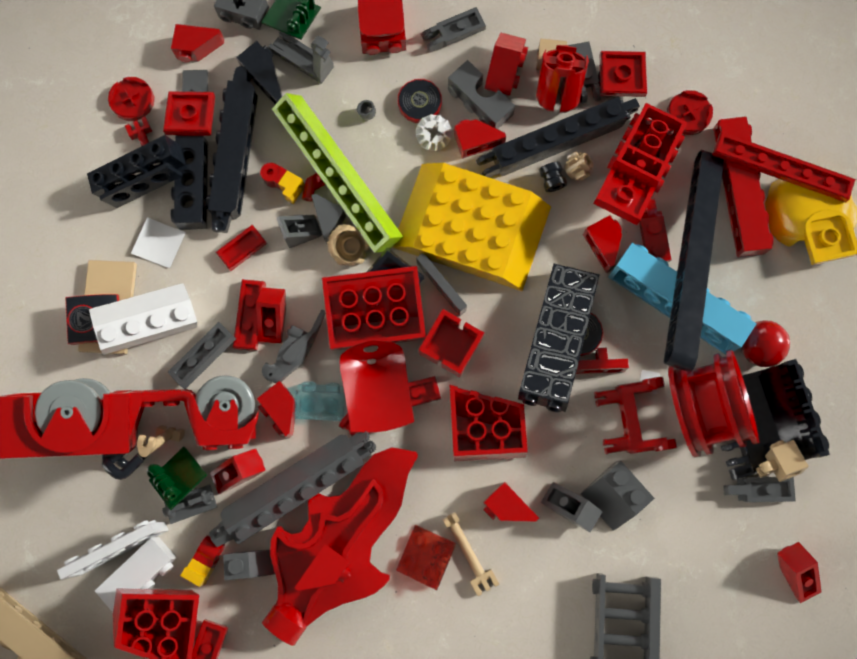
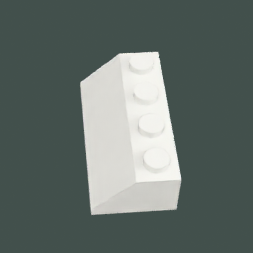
(143, 318)

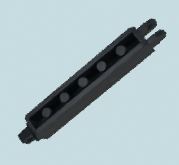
(558, 137)
(232, 151)

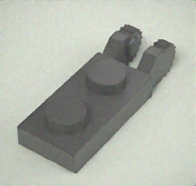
(454, 29)
(591, 78)

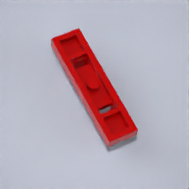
(602, 364)

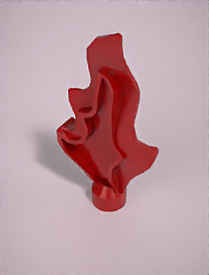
(349, 527)

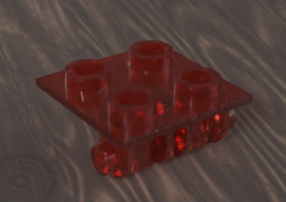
(426, 557)

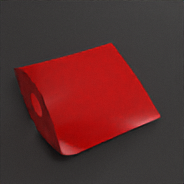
(376, 392)

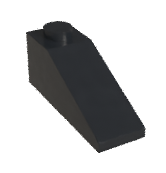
(261, 70)

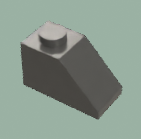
(572, 507)
(247, 564)

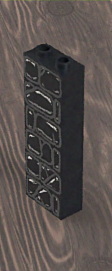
(558, 338)

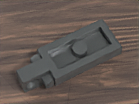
(762, 489)

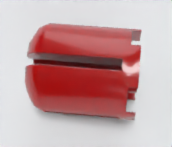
(560, 63)

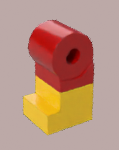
(280, 178)
(203, 562)

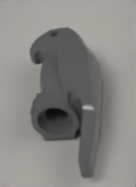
(292, 351)

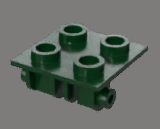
(292, 16)
(176, 477)

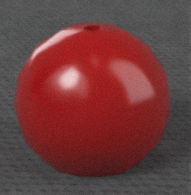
(766, 344)

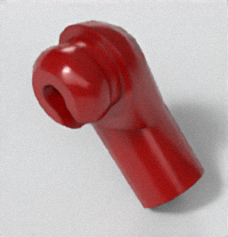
(311, 185)

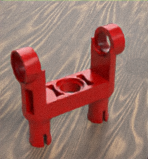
(632, 439)

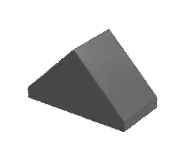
(328, 214)
(299, 229)

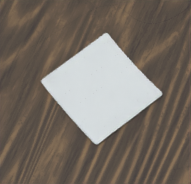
(158, 242)

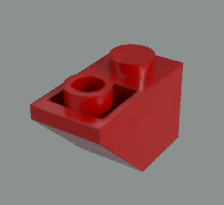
(280, 406)

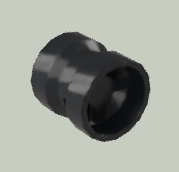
(553, 178)

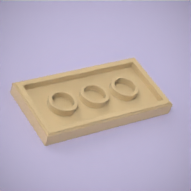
(109, 278)

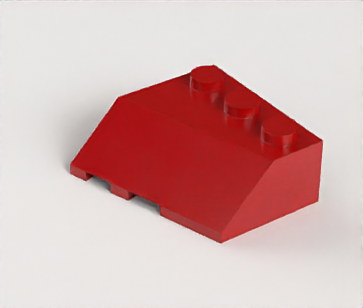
(486, 426)
(155, 622)

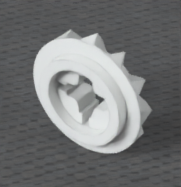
(438, 142)

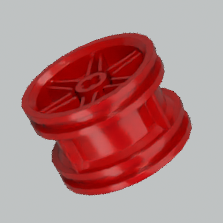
(713, 405)

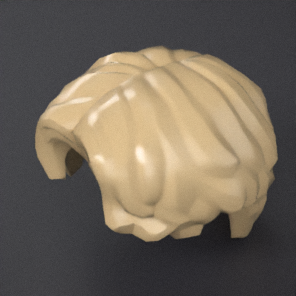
(347, 245)

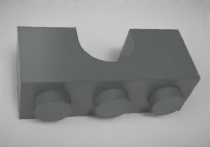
(490, 110)

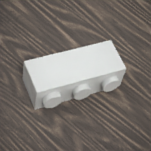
(139, 570)

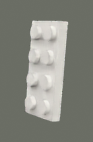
(120, 544)

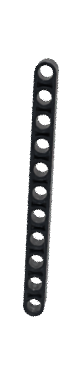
(694, 263)

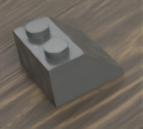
(617, 495)

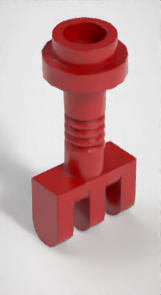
(140, 131)

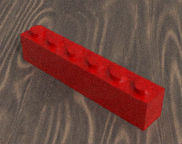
(744, 196)

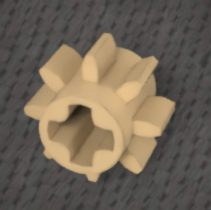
(578, 166)

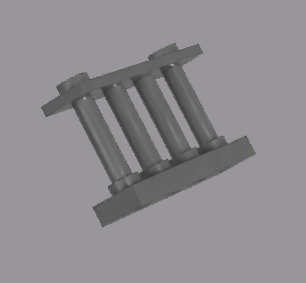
(649, 615)

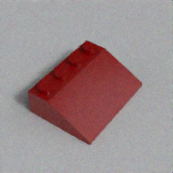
(373, 307)

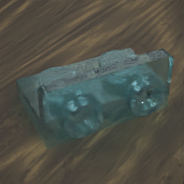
(319, 401)

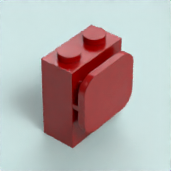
(381, 26)

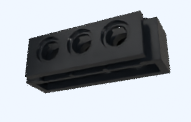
(141, 160)

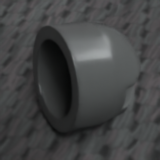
(364, 110)

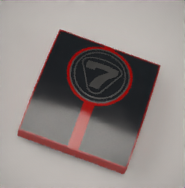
(78, 317)

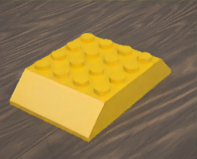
(473, 224)

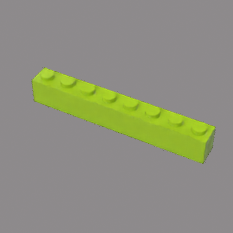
(337, 173)

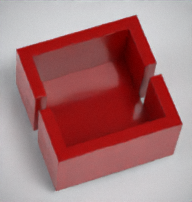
(450, 343)

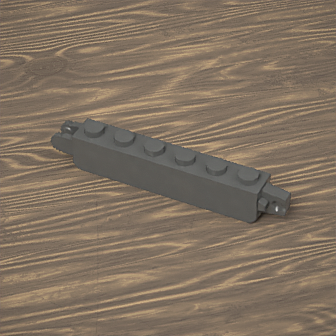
(292, 487)

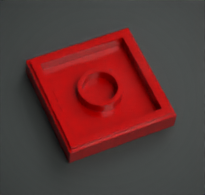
(623, 73)
(189, 113)

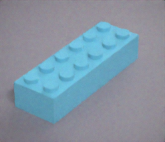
(655, 284)

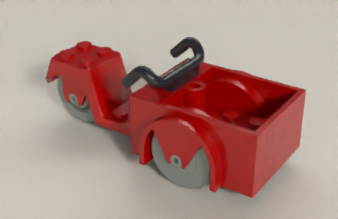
(90, 420)

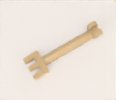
(162, 436)
(481, 576)

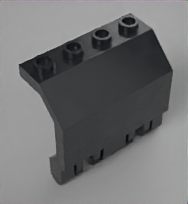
(781, 412)

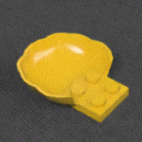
(814, 218)

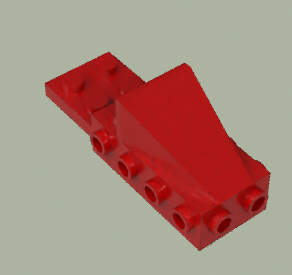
(641, 163)

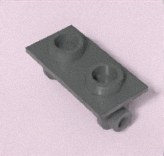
(192, 504)

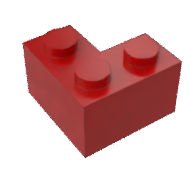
(507, 56)

